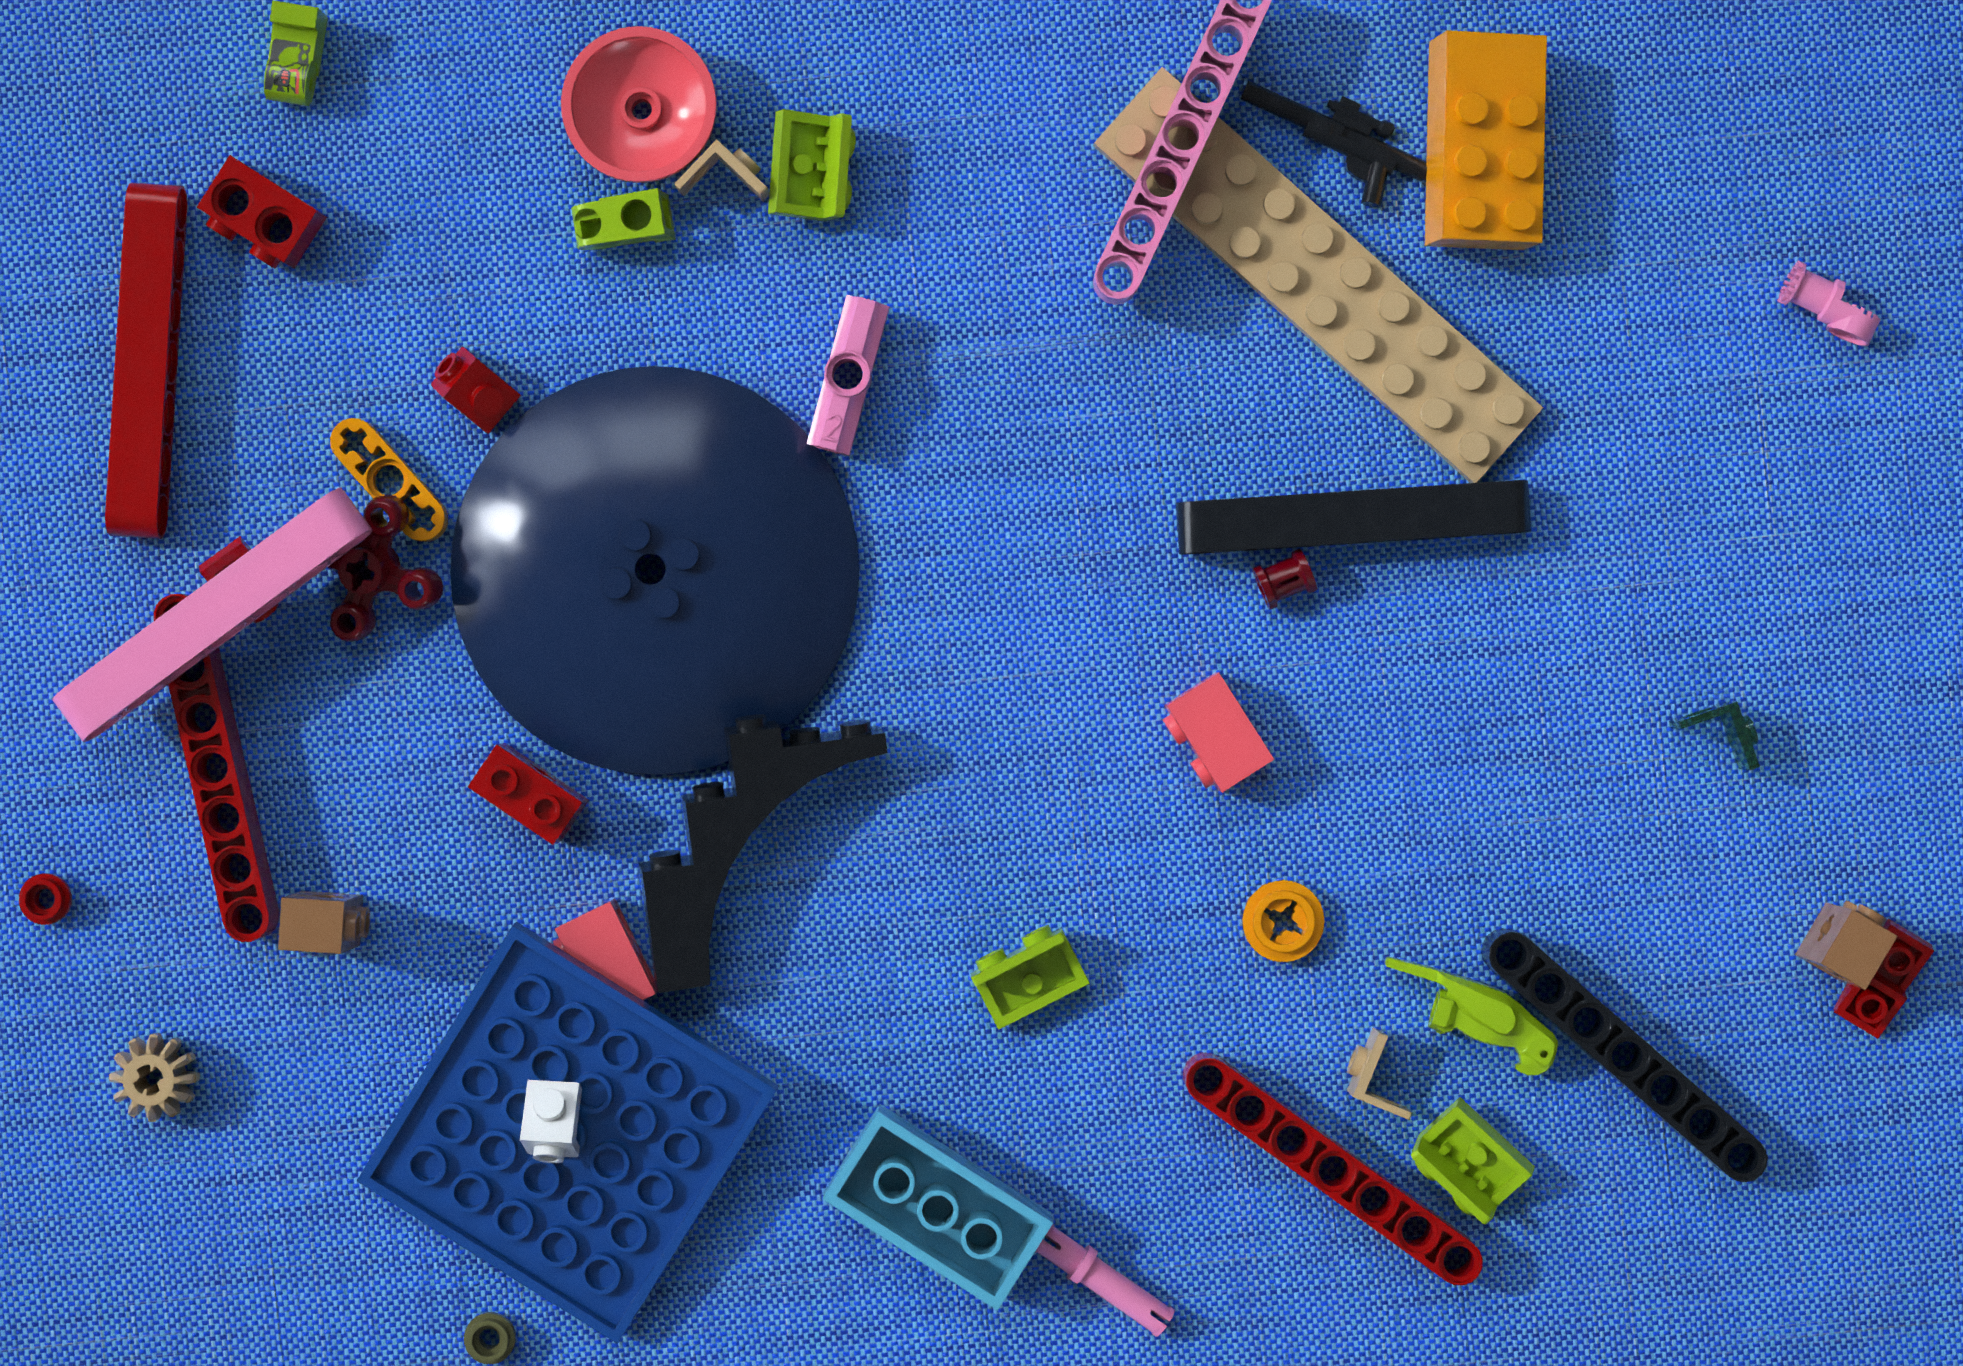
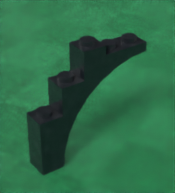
(718, 821)

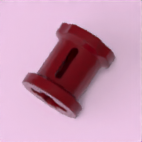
(1284, 579)

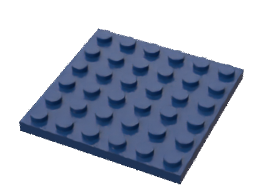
(652, 1133)

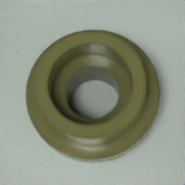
(489, 1353)

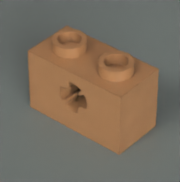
(322, 922)
(1847, 943)

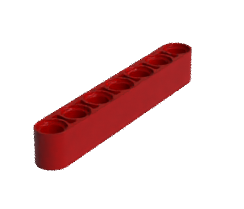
(146, 360)
(232, 789)
(1350, 1185)

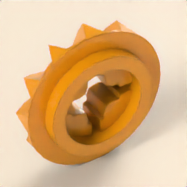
(1288, 944)

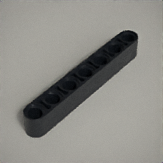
(1353, 517)
(1643, 1069)

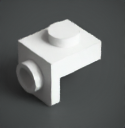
(551, 1120)

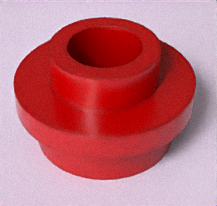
(30, 902)

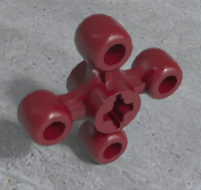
(387, 571)

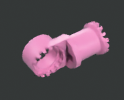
(1824, 299)

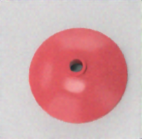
(631, 69)

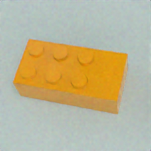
(1485, 140)

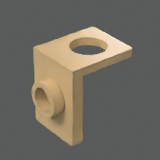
(738, 163)
(1362, 1068)

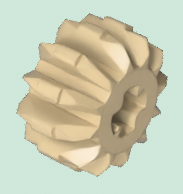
(168, 1090)

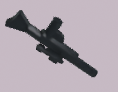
(1347, 134)

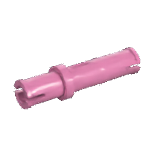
(1085, 1267)

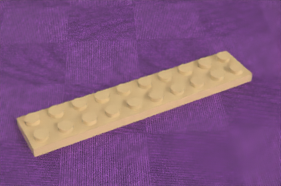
(1329, 286)

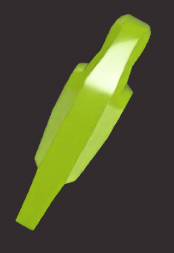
(1485, 1016)

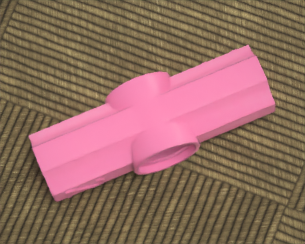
(856, 343)

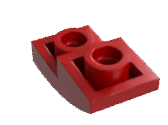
(1885, 994)

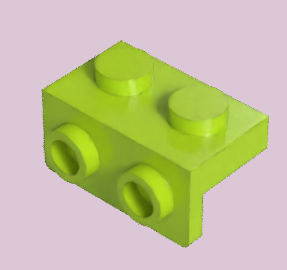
(811, 165)
(1028, 976)
(1470, 1160)

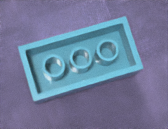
(938, 1207)

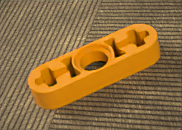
(374, 442)

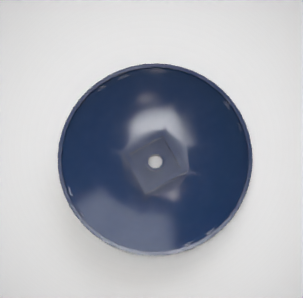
(750, 549)

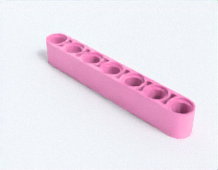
(1178, 163)
(212, 614)

